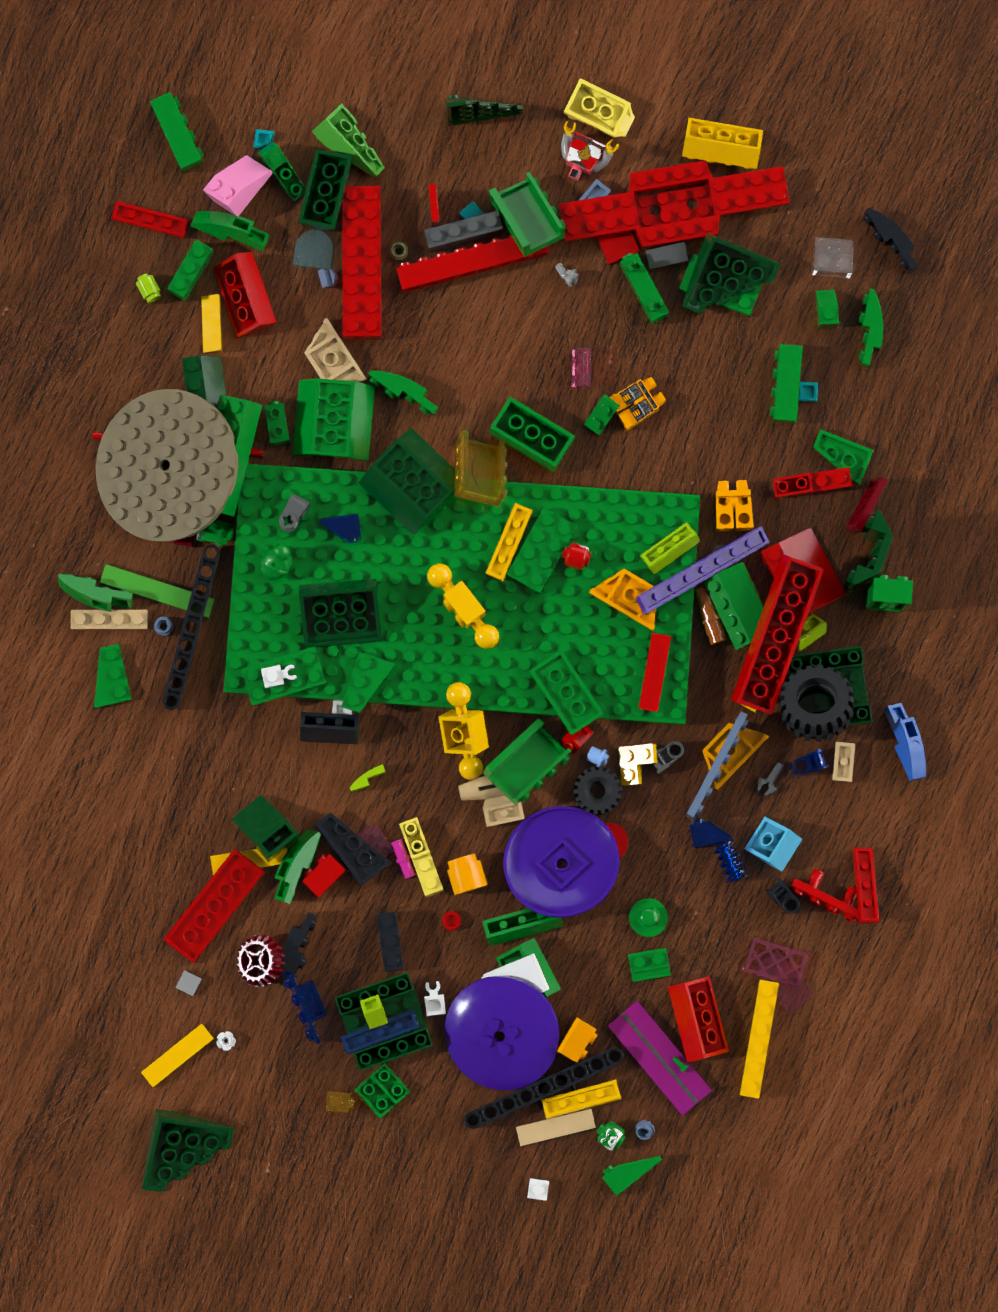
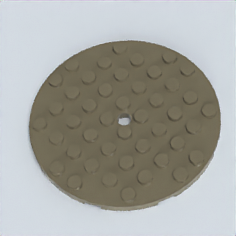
(200, 474)

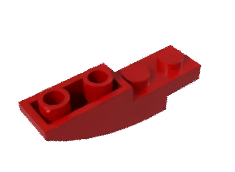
(812, 483)

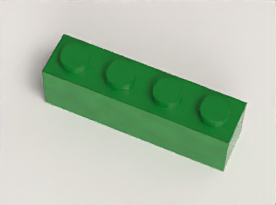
(176, 132)
(787, 384)
(517, 925)

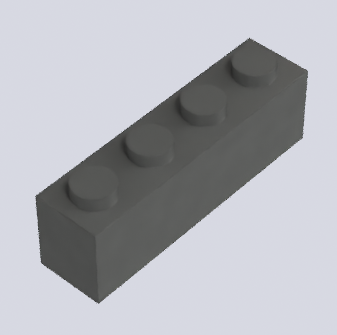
(463, 231)

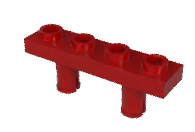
(819, 898)

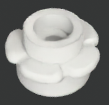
(225, 1046)

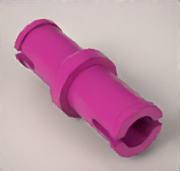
(403, 858)

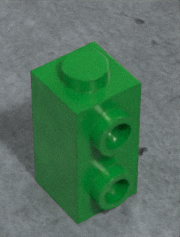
(277, 423)

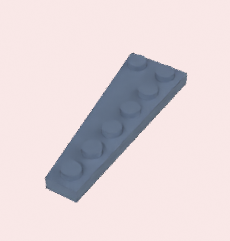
(714, 773)

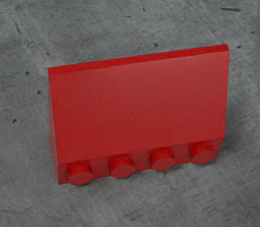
(806, 548)

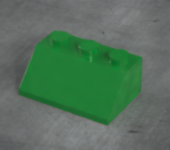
(524, 950)

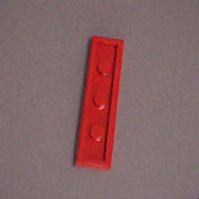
(150, 219)
(654, 672)
(865, 886)

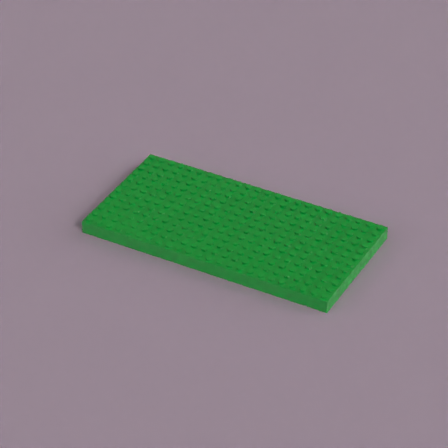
(417, 627)

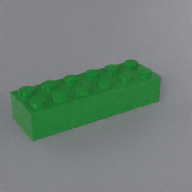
(243, 421)

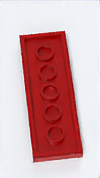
(214, 905)

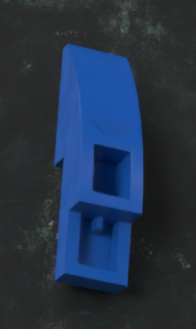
(910, 743)

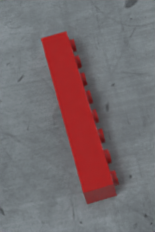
(462, 263)

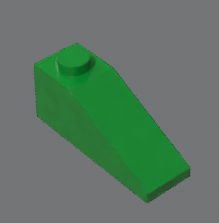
(625, 1174)

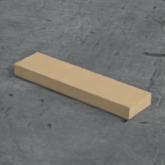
(555, 1127)

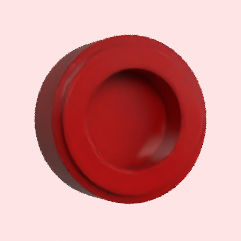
(451, 920)

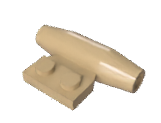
(496, 807)

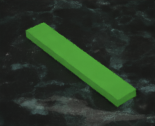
(152, 589)

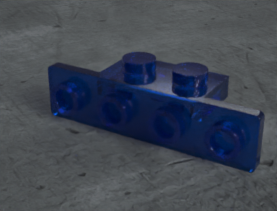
(308, 1002)

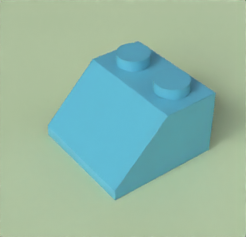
(773, 843)

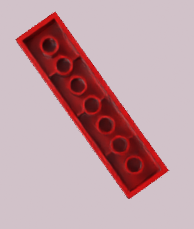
(361, 263)
(777, 634)

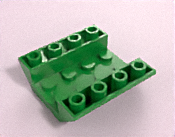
(333, 419)

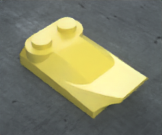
(600, 109)

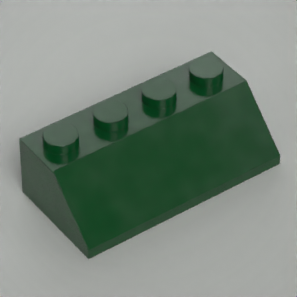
(324, 190)
(204, 377)

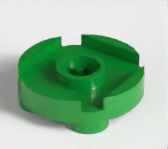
(218, 532)

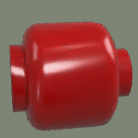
(576, 556)

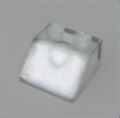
(833, 257)

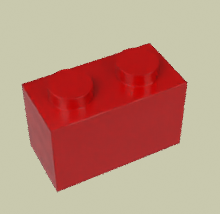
(323, 875)

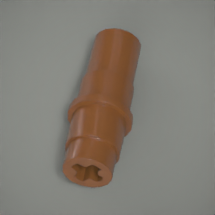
(710, 618)

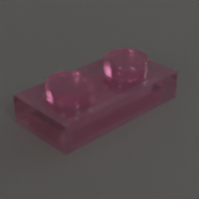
(581, 367)

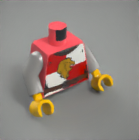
(584, 153)

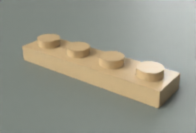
(109, 620)

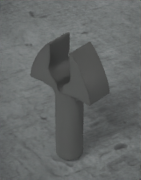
(770, 779)

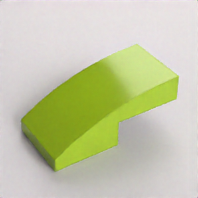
(362, 781)

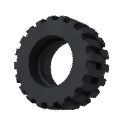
(816, 681)

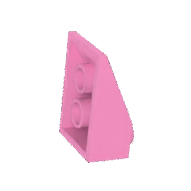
(237, 184)

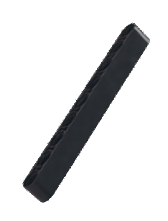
(191, 617)
(536, 1095)

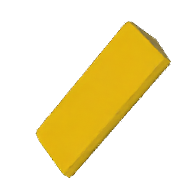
(211, 323)

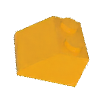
(577, 1039)

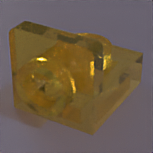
(339, 1101)

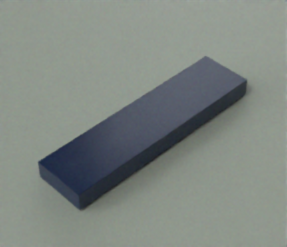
(367, 1037)

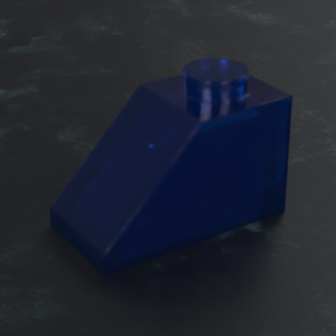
(344, 527)
(706, 834)

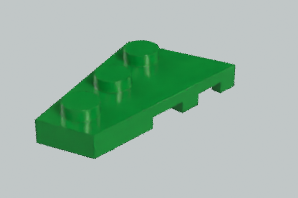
(365, 679)
(112, 680)

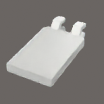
(523, 969)

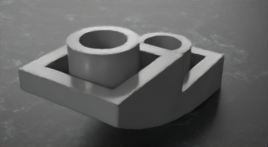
(667, 255)

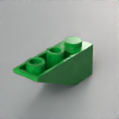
(282, 171)

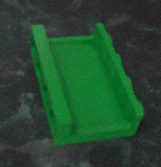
(528, 215)
(526, 763)

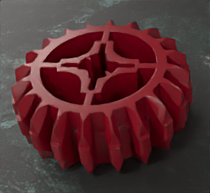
(253, 961)

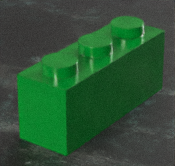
(190, 270)

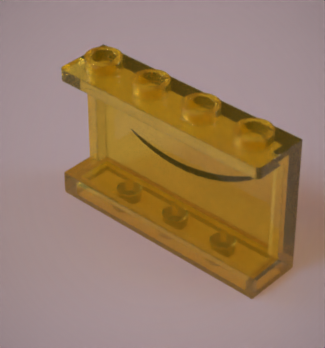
(480, 470)

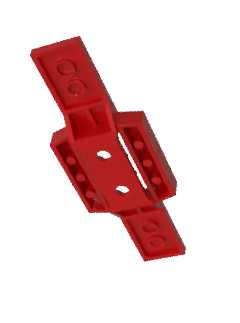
(675, 221)

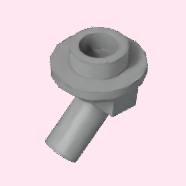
(569, 276)

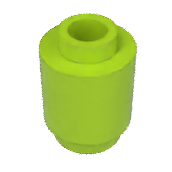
(148, 288)

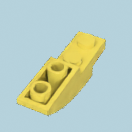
(421, 857)

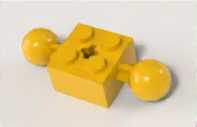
(464, 604)
(464, 731)

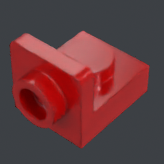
(576, 740)

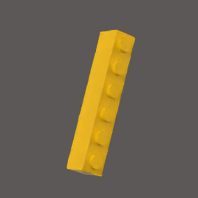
(759, 1039)

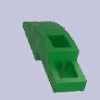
(225, 224)
(873, 322)
(398, 385)
(87, 592)
(297, 857)

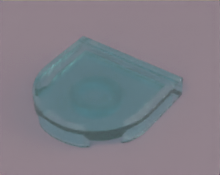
(313, 250)

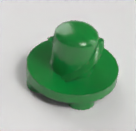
(648, 917)

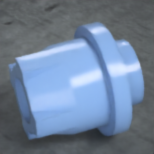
(598, 756)

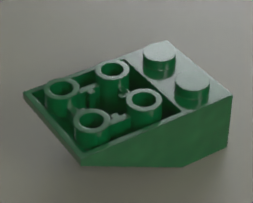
(265, 828)

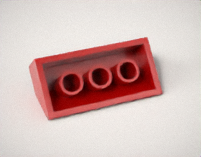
(244, 294)
(698, 1019)

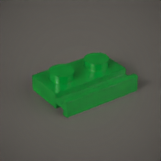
(649, 964)

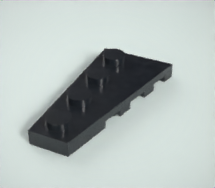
(352, 850)

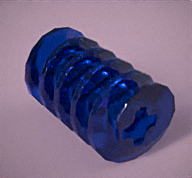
(729, 861)

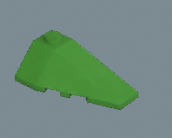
(342, 136)

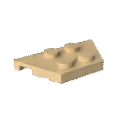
(331, 356)

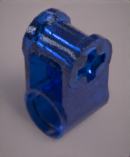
(812, 762)

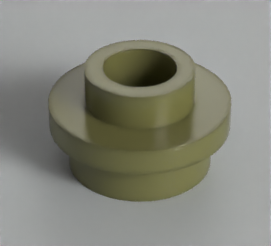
(398, 245)

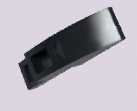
(888, 231)
(297, 938)

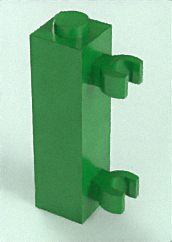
(644, 288)

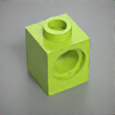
(373, 1011)

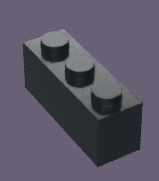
(329, 728)
(390, 941)

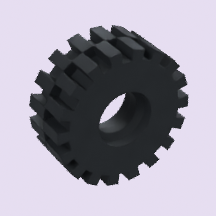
(612, 786)

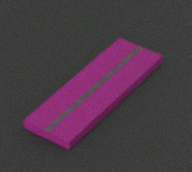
(655, 1055)

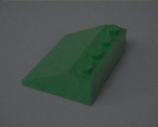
(340, 612)

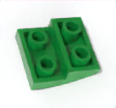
(382, 1090)

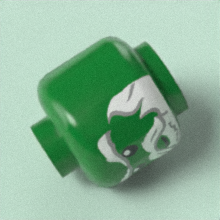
(611, 1135)

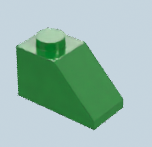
(827, 309)

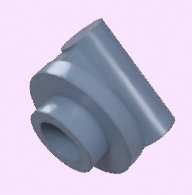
(328, 278)

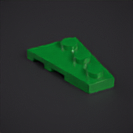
(844, 454)

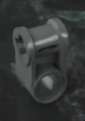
(294, 510)
(666, 757)

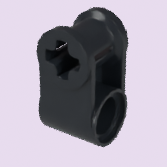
(783, 896)

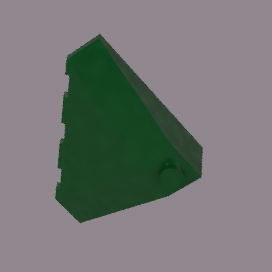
(468, 109)
(725, 271)
(179, 1144)

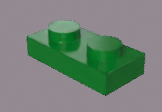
(601, 414)

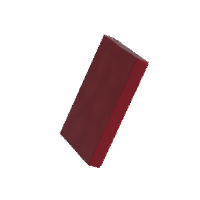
(866, 504)

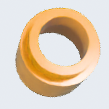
(466, 874)

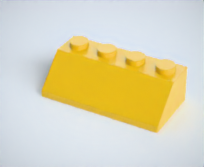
(722, 143)

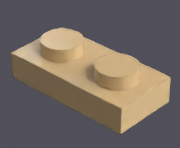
(843, 761)

